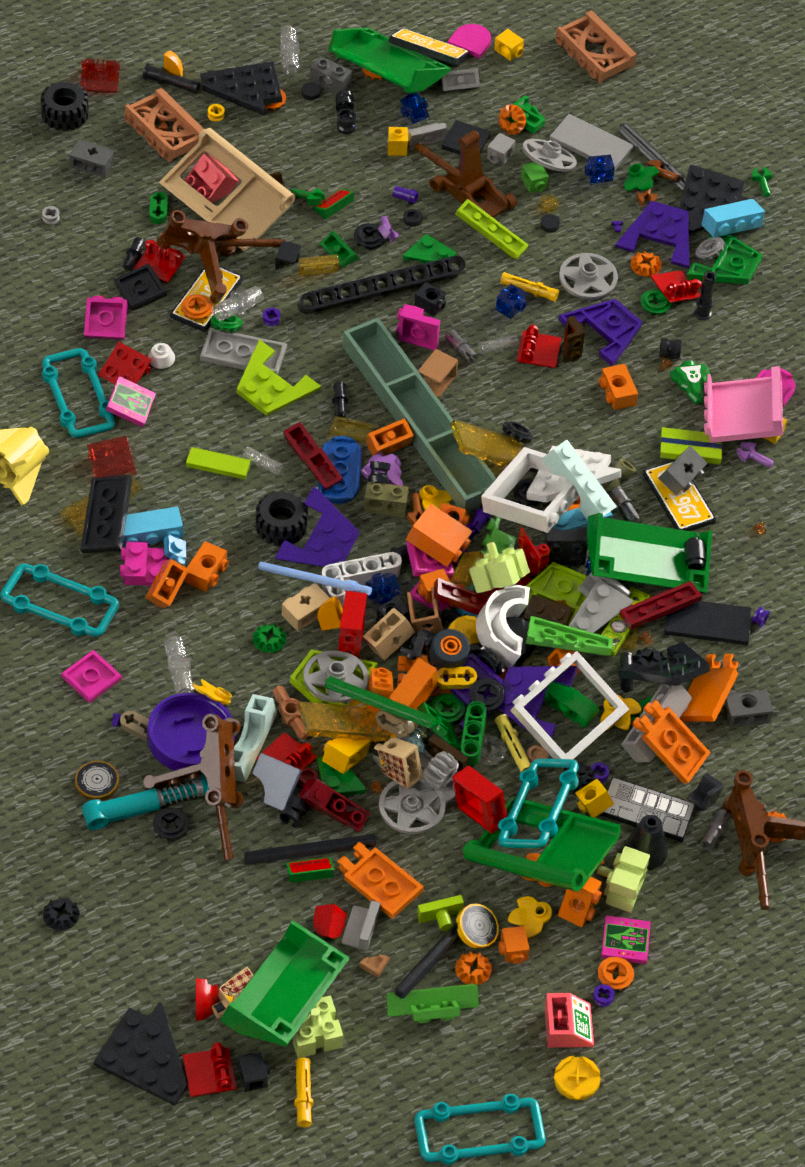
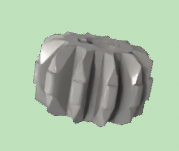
(440, 770)

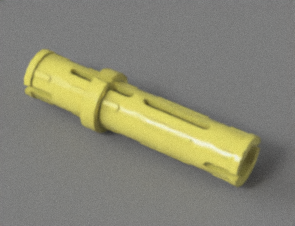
(503, 725)

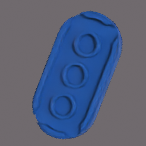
(348, 463)

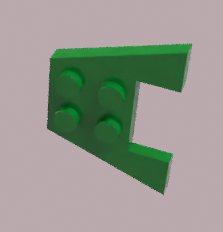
(733, 265)

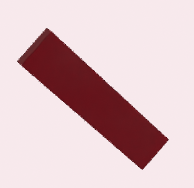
(312, 456)

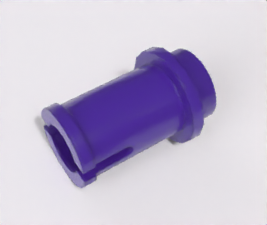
(405, 194)
(479, 520)

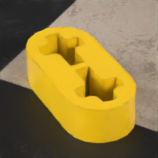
(456, 678)

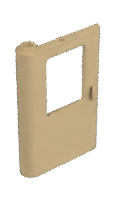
(256, 200)

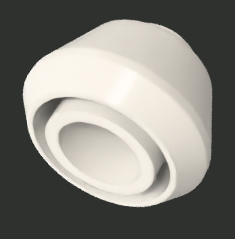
(161, 356)

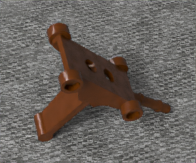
(468, 179)
(207, 239)
(219, 769)
(754, 830)

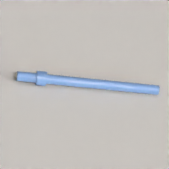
(348, 585)

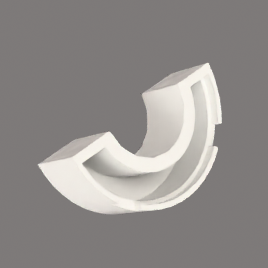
(492, 624)

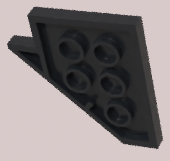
(246, 85)
(707, 190)
(145, 1055)

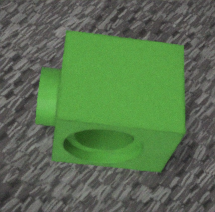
(534, 177)

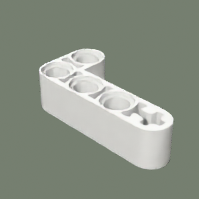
(360, 571)

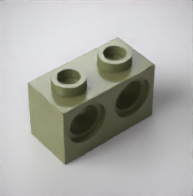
(386, 499)

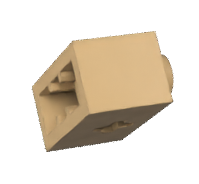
(304, 606)
(389, 634)

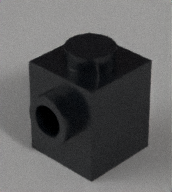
(253, 1071)

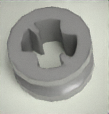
(48, 219)

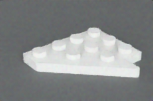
(548, 486)

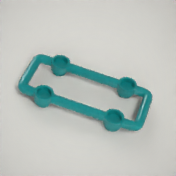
(67, 417)
(78, 625)
(529, 781)
(449, 1154)

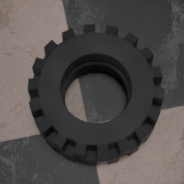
(64, 105)
(279, 530)

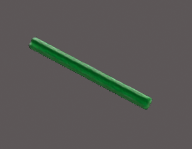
(380, 702)

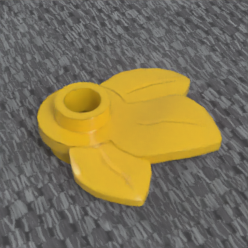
(431, 495)
(217, 694)
(625, 720)
(527, 915)

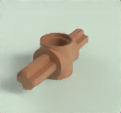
(288, 705)

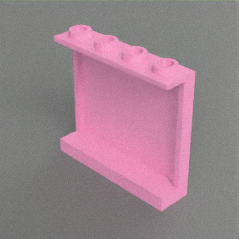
(744, 408)

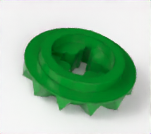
(648, 305)
(230, 324)
(276, 642)
(448, 700)

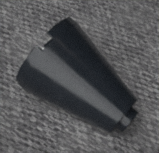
(649, 839)

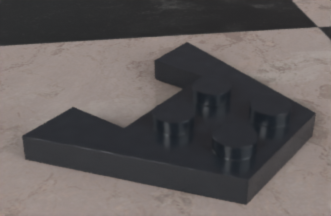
(680, 668)

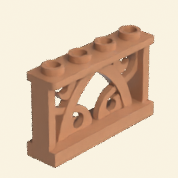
(590, 61)
(159, 139)

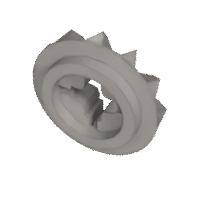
(710, 248)

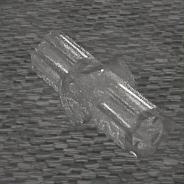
(289, 50)
(238, 303)
(178, 665)

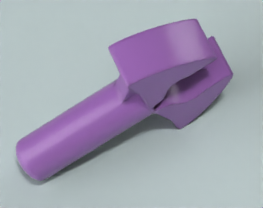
(386, 231)
(752, 454)

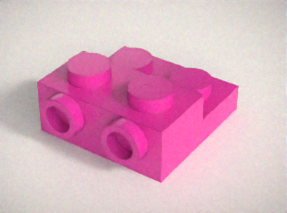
(105, 318)
(417, 328)
(141, 563)

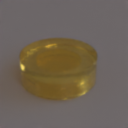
(549, 203)

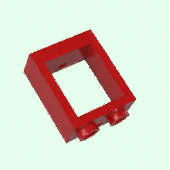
(352, 623)
(479, 798)

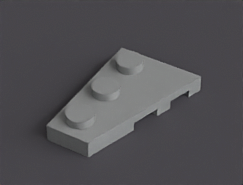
(599, 607)

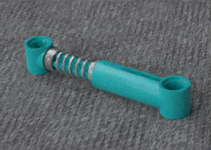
(99, 813)

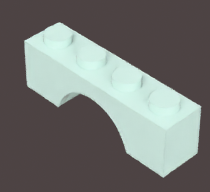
(567, 463)
(258, 720)

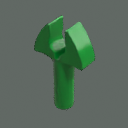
(762, 180)
(313, 198)

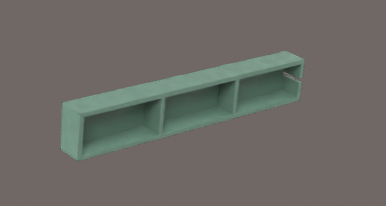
(411, 398)

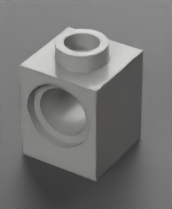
(501, 149)

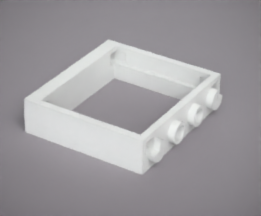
(496, 505)
(538, 732)

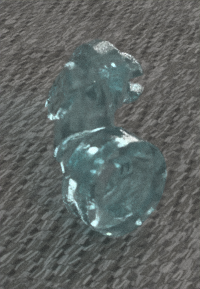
(417, 737)

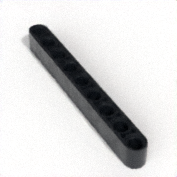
(373, 288)

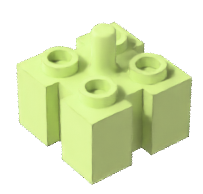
(498, 569)
(625, 879)
(319, 1030)

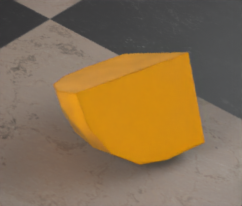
(173, 63)
(330, 614)

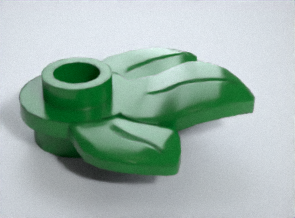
(640, 177)

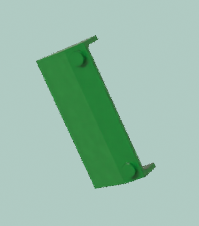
(397, 64)
(644, 553)
(285, 987)

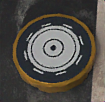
(97, 780)

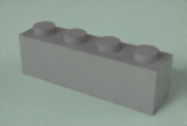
(667, 695)

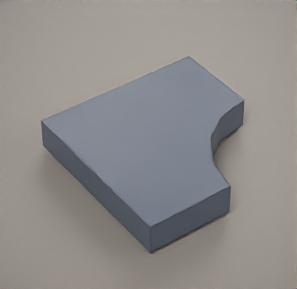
(278, 780)

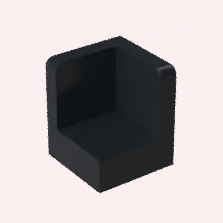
(287, 253)
(706, 792)

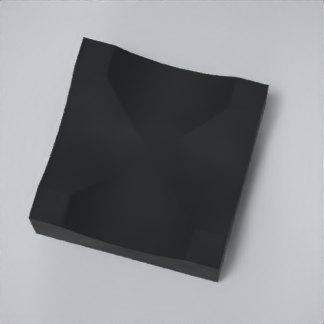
(567, 546)

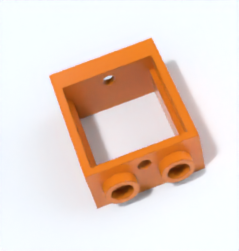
(416, 685)

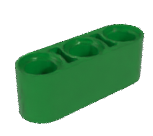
(571, 703)
(474, 724)

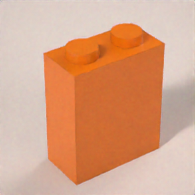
(439, 535)

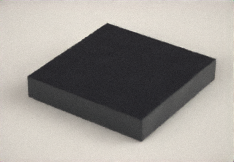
(459, 130)
(140, 287)

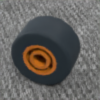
(449, 649)

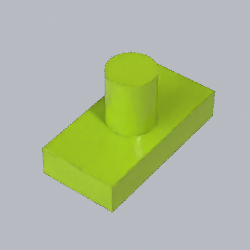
(441, 911)

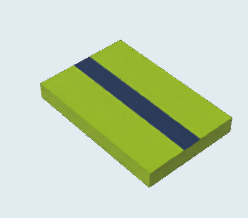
(677, 441)

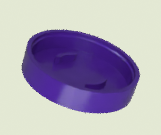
(177, 730)

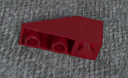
(333, 804)

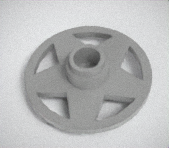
(549, 155)
(588, 276)
(339, 670)
(411, 806)

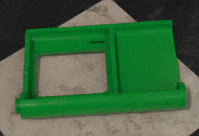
(568, 857)

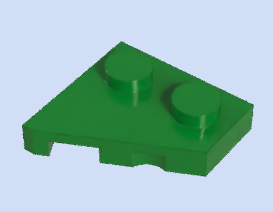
(534, 119)
(428, 250)
(443, 727)
(344, 783)

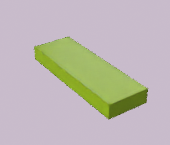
(218, 463)

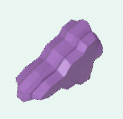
(394, 472)

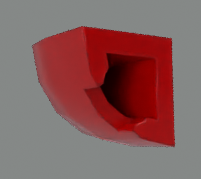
(329, 920)
(205, 998)

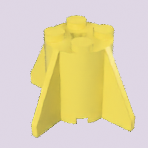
(20, 460)

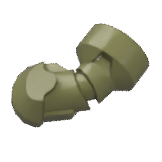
(627, 471)

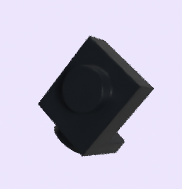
(422, 642)

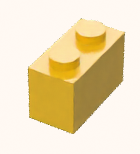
(345, 753)

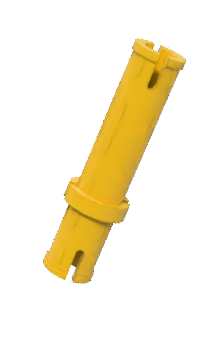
(537, 289)
(303, 1086)

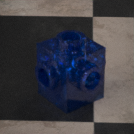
(414, 108)
(600, 169)
(511, 301)
(383, 587)

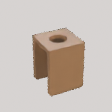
(439, 371)
(435, 620)

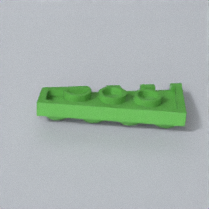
(560, 636)

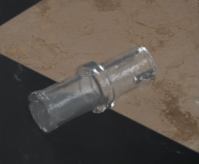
(498, 344)
(262, 460)

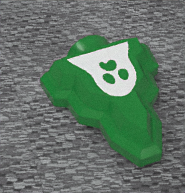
(691, 379)

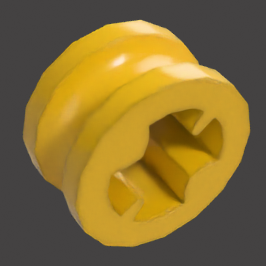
(216, 108)

